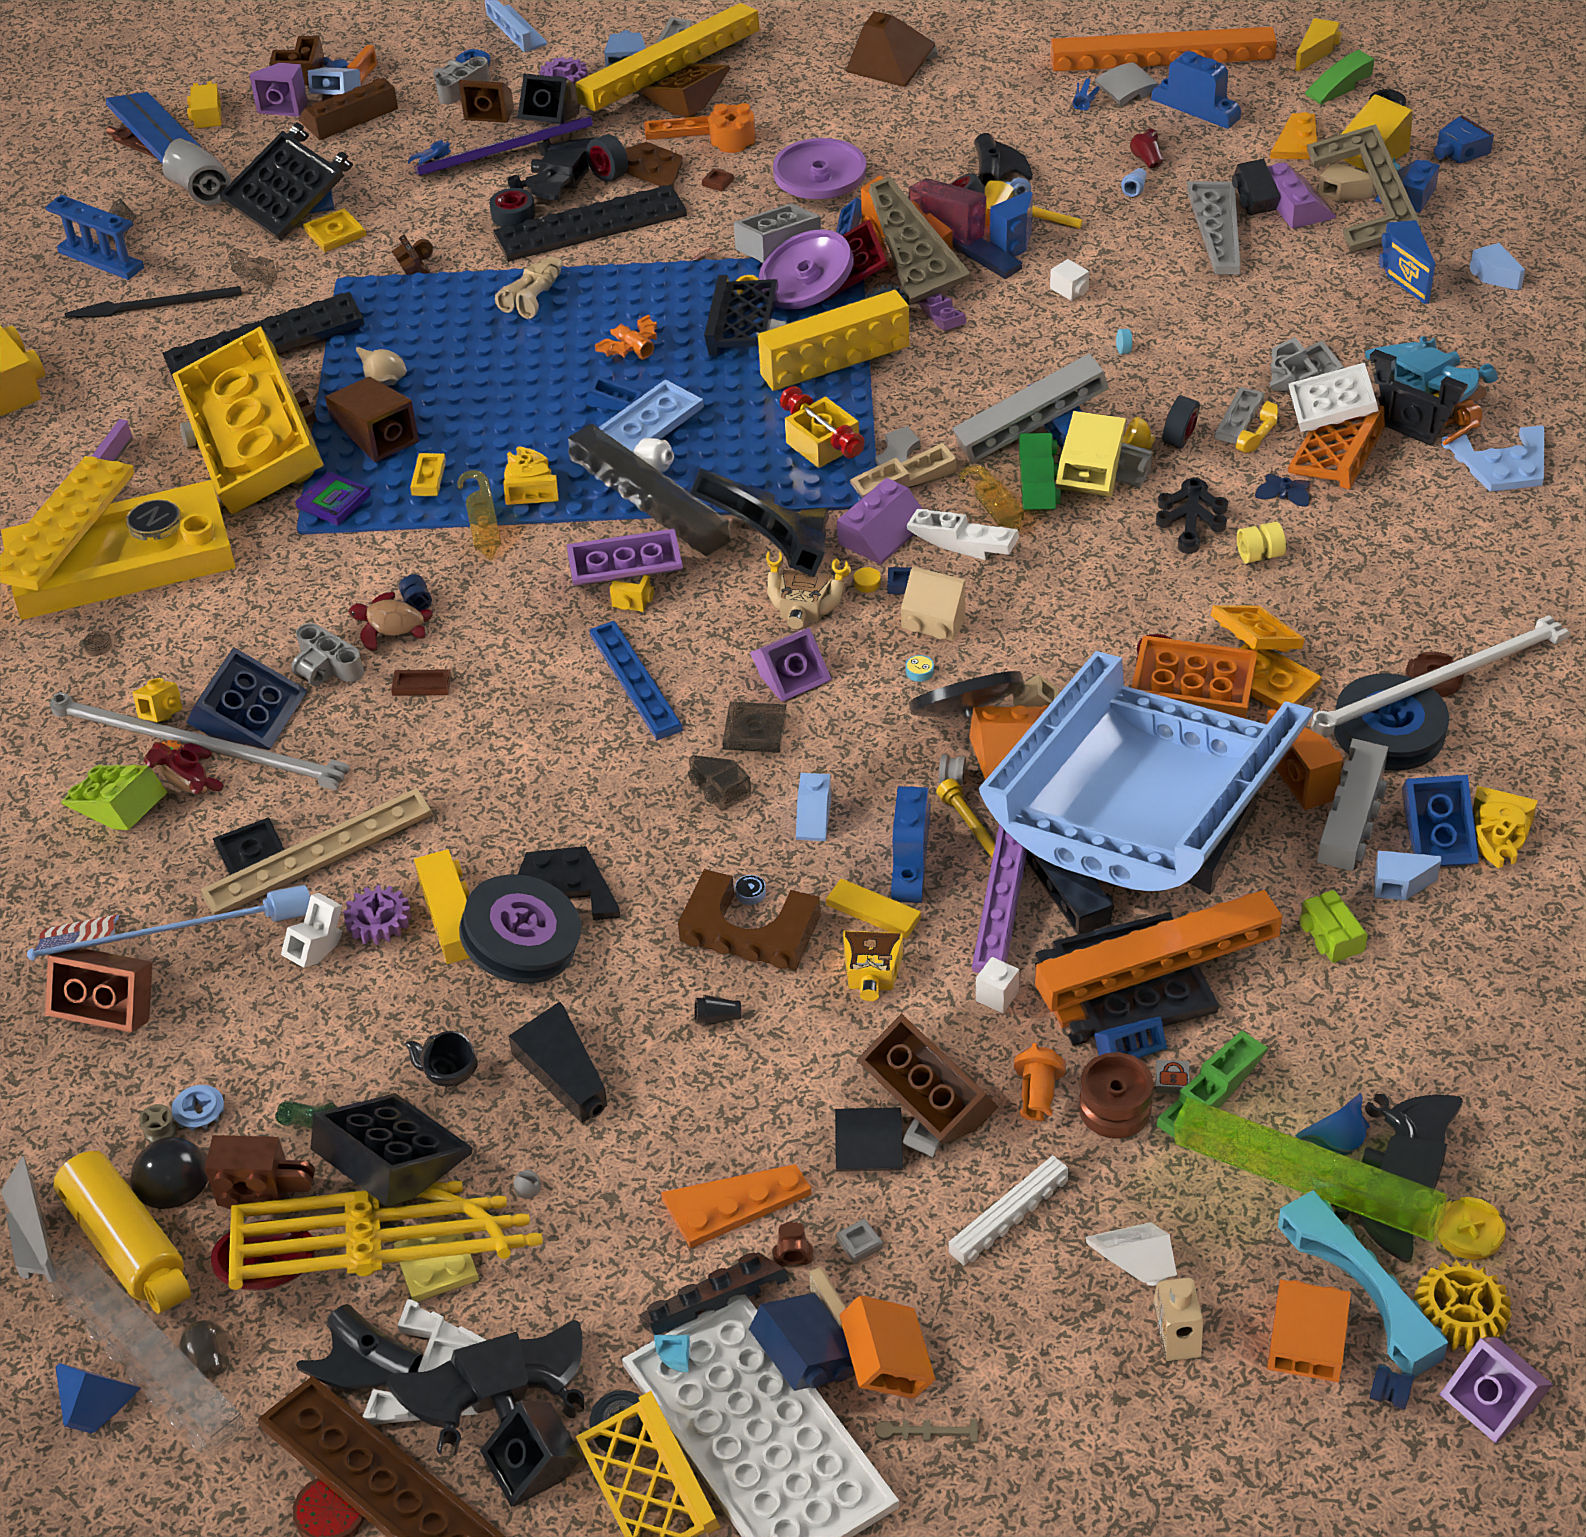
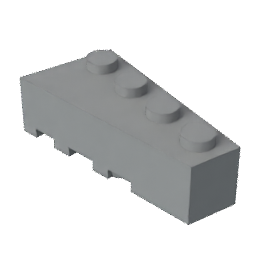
(1354, 806)

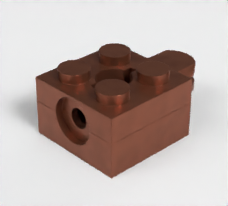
(253, 1170)

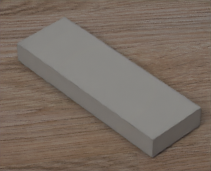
(1239, 414)

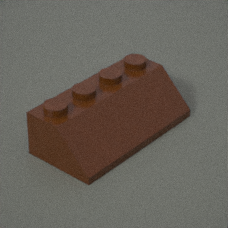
(350, 108)
(926, 1081)

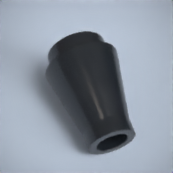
(715, 1010)

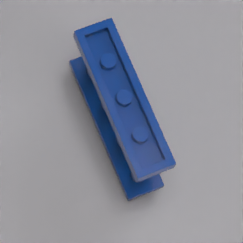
(84, 248)

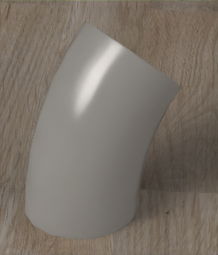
(195, 171)

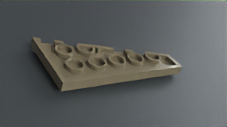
(918, 252)

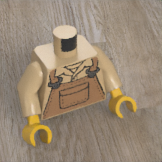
(802, 595)

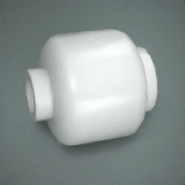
(655, 452)

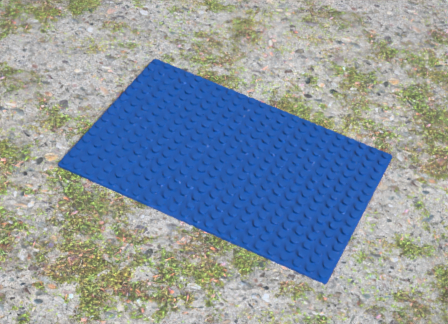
(509, 381)

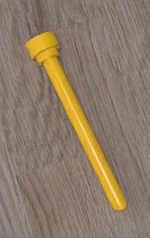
(951, 793)

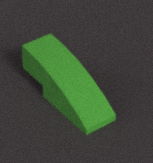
(1341, 77)

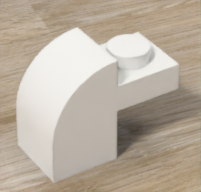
(317, 936)

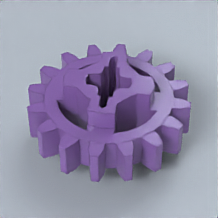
(565, 68)
(377, 914)

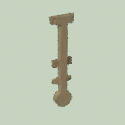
(885, 1430)

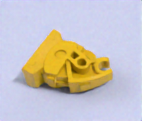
(529, 478)
(1501, 823)

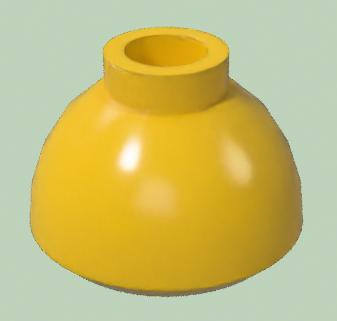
(1138, 434)

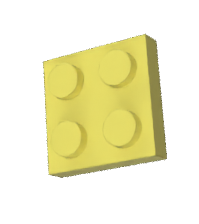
(436, 1275)

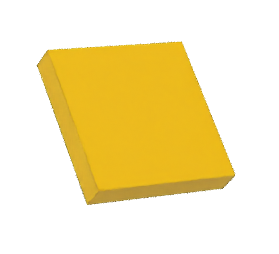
(334, 230)

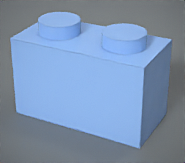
(333, 80)

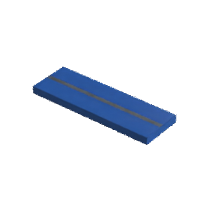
(148, 121)

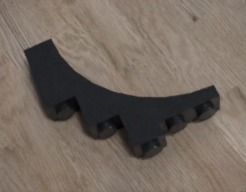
(799, 543)

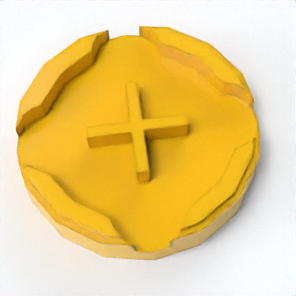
(1471, 1228)

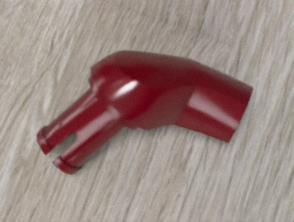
(1146, 148)

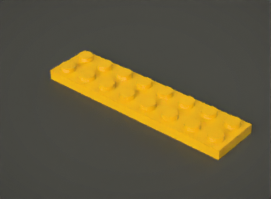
(62, 522)

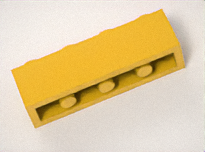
(444, 899)

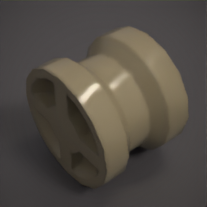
(159, 1116)

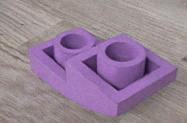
(941, 311)

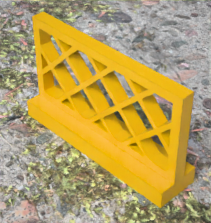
(669, 1454)

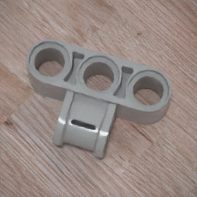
(448, 77)
(325, 656)

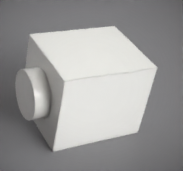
(1069, 279)
(997, 985)

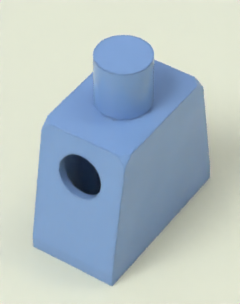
(622, 46)

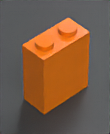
(1309, 1330)
(887, 1347)

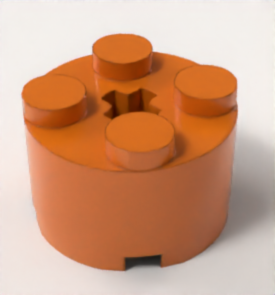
(732, 127)

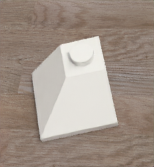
(1139, 1250)

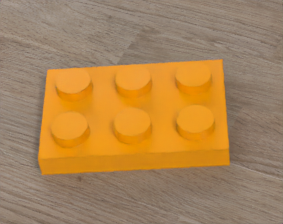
(1257, 627)
(1281, 679)

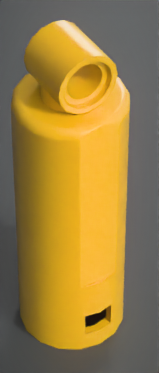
(122, 1230)

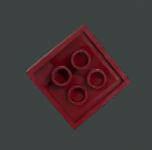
(868, 254)

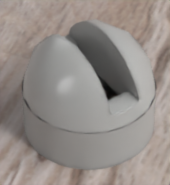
(524, 1186)

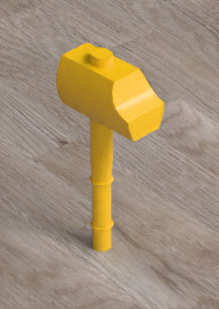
(1000, 191)

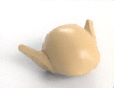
(382, 365)

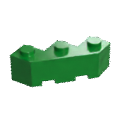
(1038, 472)

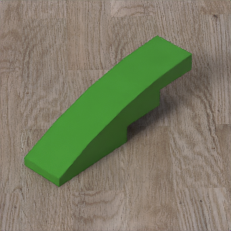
(1218, 1077)

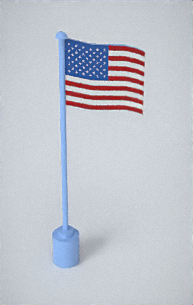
(278, 905)

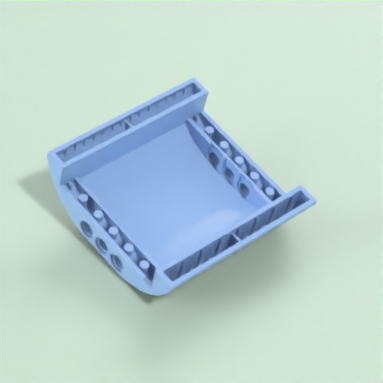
(1133, 779)

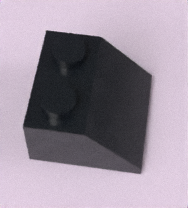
(530, 1451)

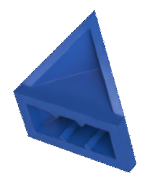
(90, 1398)

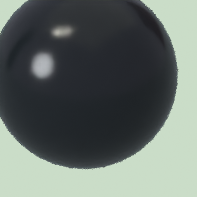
(169, 1173)

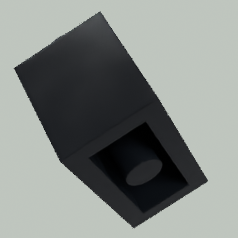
(1255, 187)

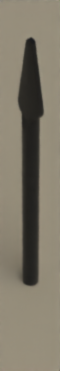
(109, 308)

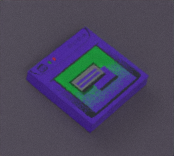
(333, 498)

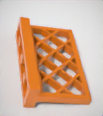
(1348, 463)

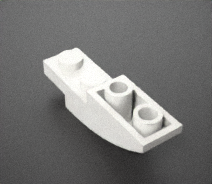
(955, 534)

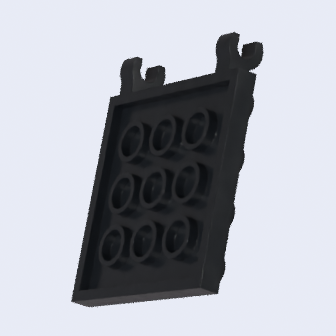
(284, 183)
(1172, 996)

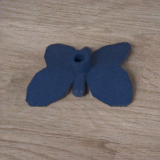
(1294, 489)

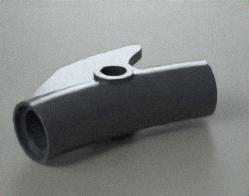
(999, 160)
(359, 1354)

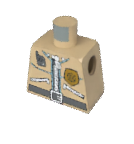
(1178, 1307)

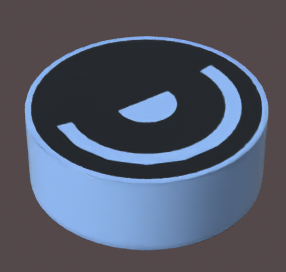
(749, 889)

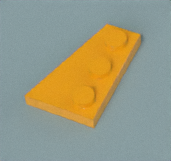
(1295, 137)

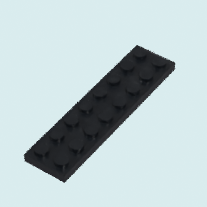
(589, 222)
(284, 330)

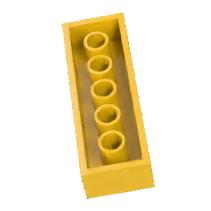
(834, 340)

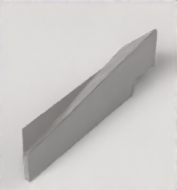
(27, 1225)

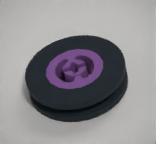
(541, 945)

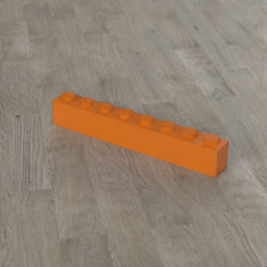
(1157, 950)

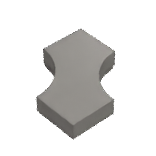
(899, 445)

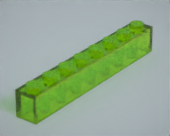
(1309, 1168)

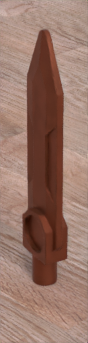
(126, 137)

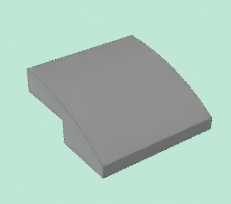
(1126, 82)

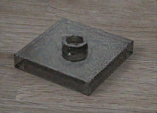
(754, 727)

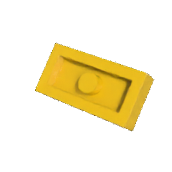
(428, 474)

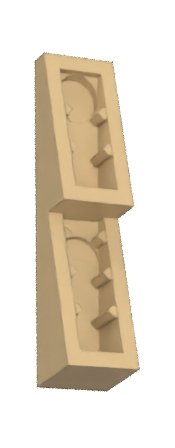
(924, 467)

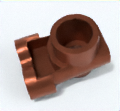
(792, 1245)

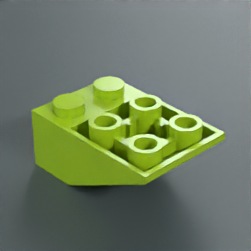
(116, 794)

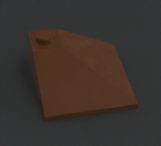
(889, 50)
(688, 89)

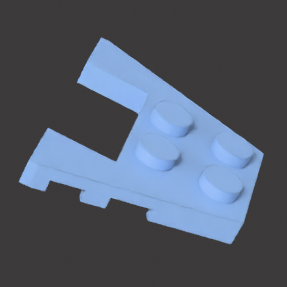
(1505, 467)

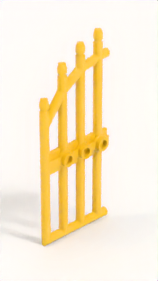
(364, 1234)

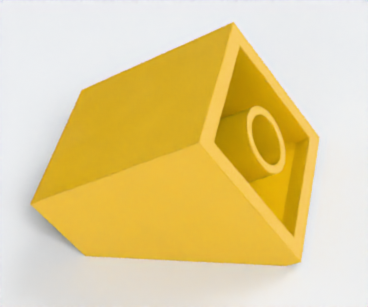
(1392, 122)

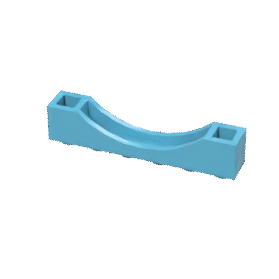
(1317, 1231)

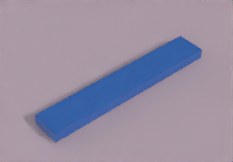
(636, 680)

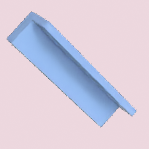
(514, 26)

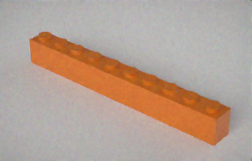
(1162, 48)

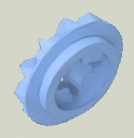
(206, 1096)

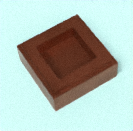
(717, 179)

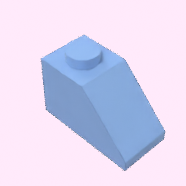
(1497, 267)
(813, 806)

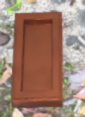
(421, 682)

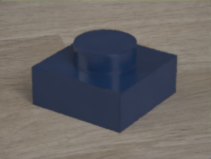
(897, 579)

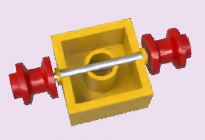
(819, 429)

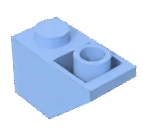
(1404, 874)

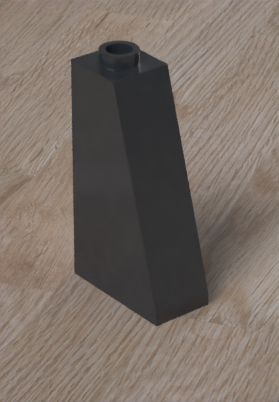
(560, 1062)

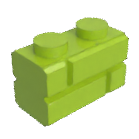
(1332, 926)

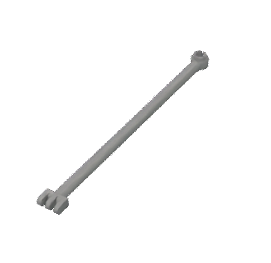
(327, 776)

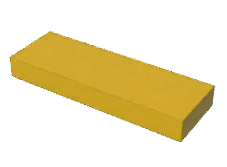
(873, 908)

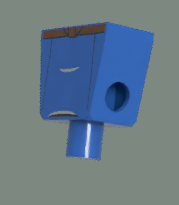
(1463, 141)

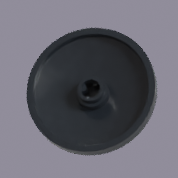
(965, 695)

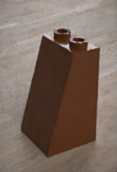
(374, 417)

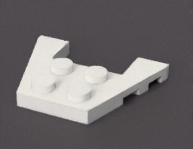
(443, 1337)

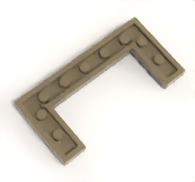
(1384, 176)

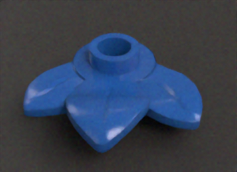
(437, 150)

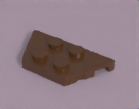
(653, 164)

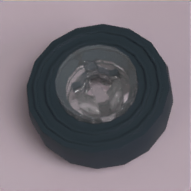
(609, 1406)

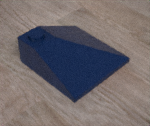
(246, 702)

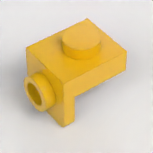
(632, 595)

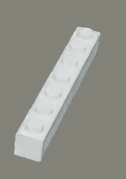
(1008, 1210)

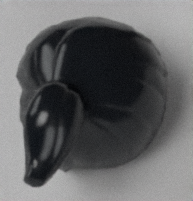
(444, 1058)

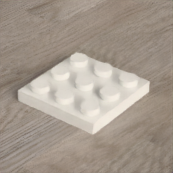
(1333, 397)

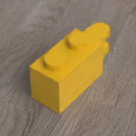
(204, 105)

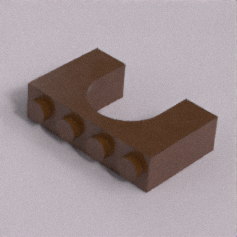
(777, 943)

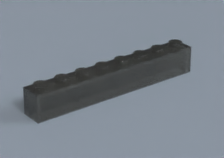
(649, 489)

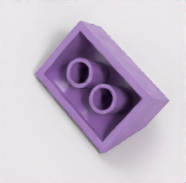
(1298, 201)
(878, 521)

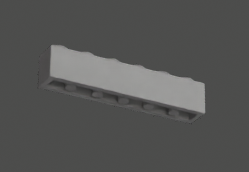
(1031, 408)

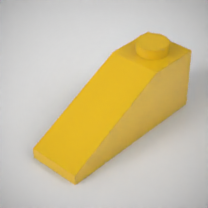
(1318, 42)

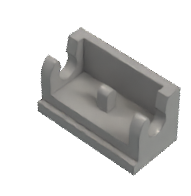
(1133, 465)

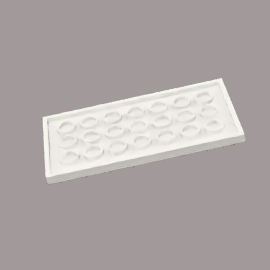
(760, 1447)

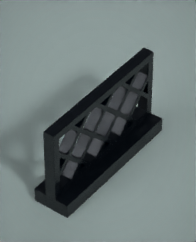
(722, 313)

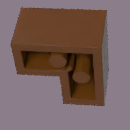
(307, 53)

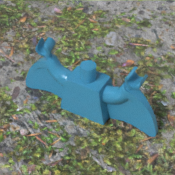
(1425, 367)

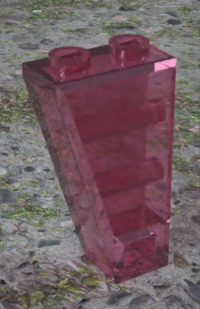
(952, 205)

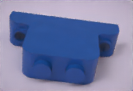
(1199, 89)
(910, 843)

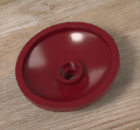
(220, 1260)

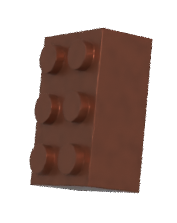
(99, 989)

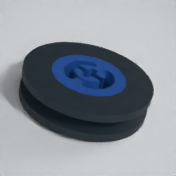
(1409, 727)

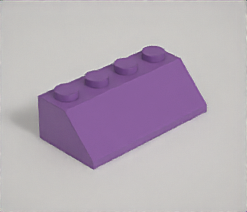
(624, 557)

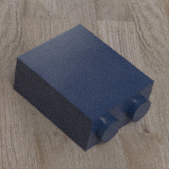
(803, 1341)

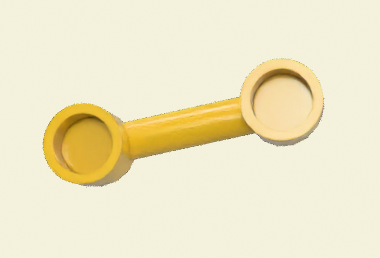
(1250, 441)

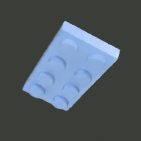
(653, 414)

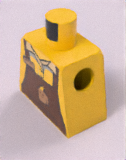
(872, 961)

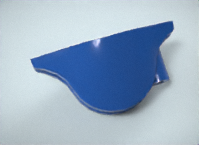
(1340, 1131)

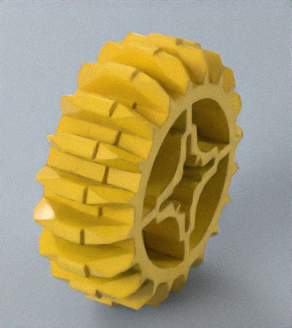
(1461, 1294)

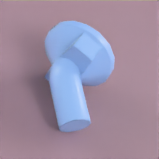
(1020, 186)

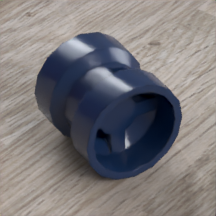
(415, 592)
(1391, 1386)

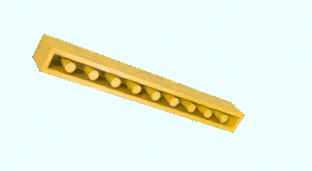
(667, 56)

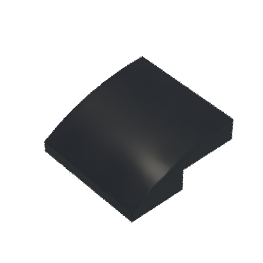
(868, 1139)

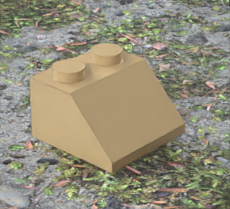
(933, 604)

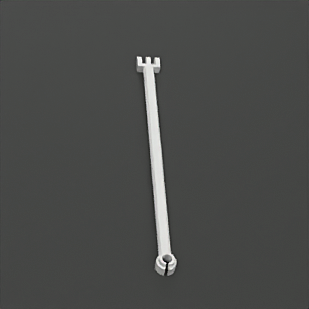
(1325, 722)

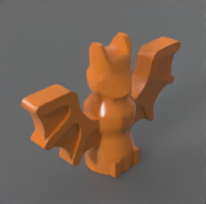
(631, 340)

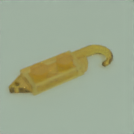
(995, 498)
(482, 515)

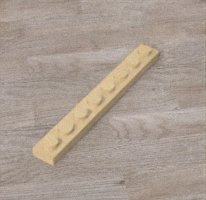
(315, 852)

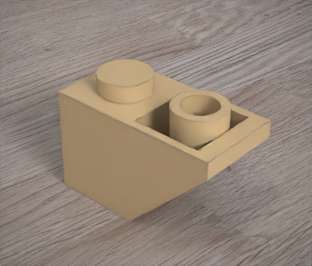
(1345, 183)

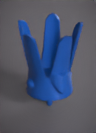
(1082, 98)

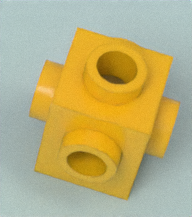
(157, 700)

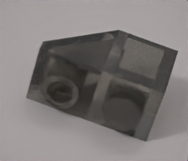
(720, 780)

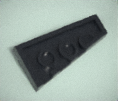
(713, 1292)

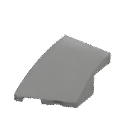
(1292, 364)

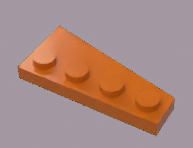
(728, 1203)

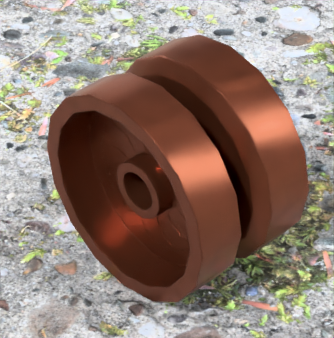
(1116, 1095)

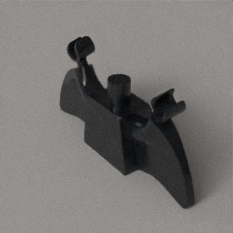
(560, 167)
(1412, 1153)
(492, 1377)

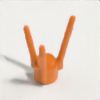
(1468, 416)

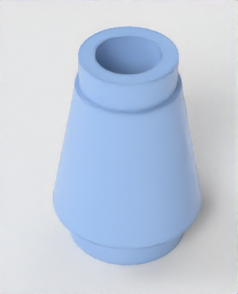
(1134, 182)

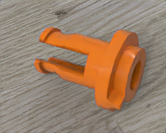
(1039, 1070)

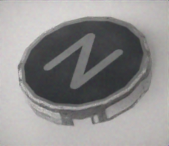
(153, 519)

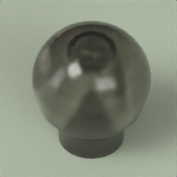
(205, 1346)

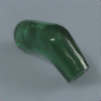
(299, 1113)

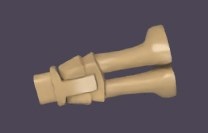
(524, 291)

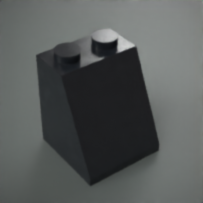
(547, 99)

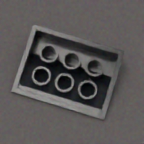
(386, 1147)

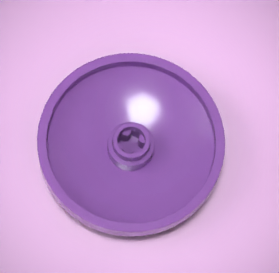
(819, 168)
(808, 268)

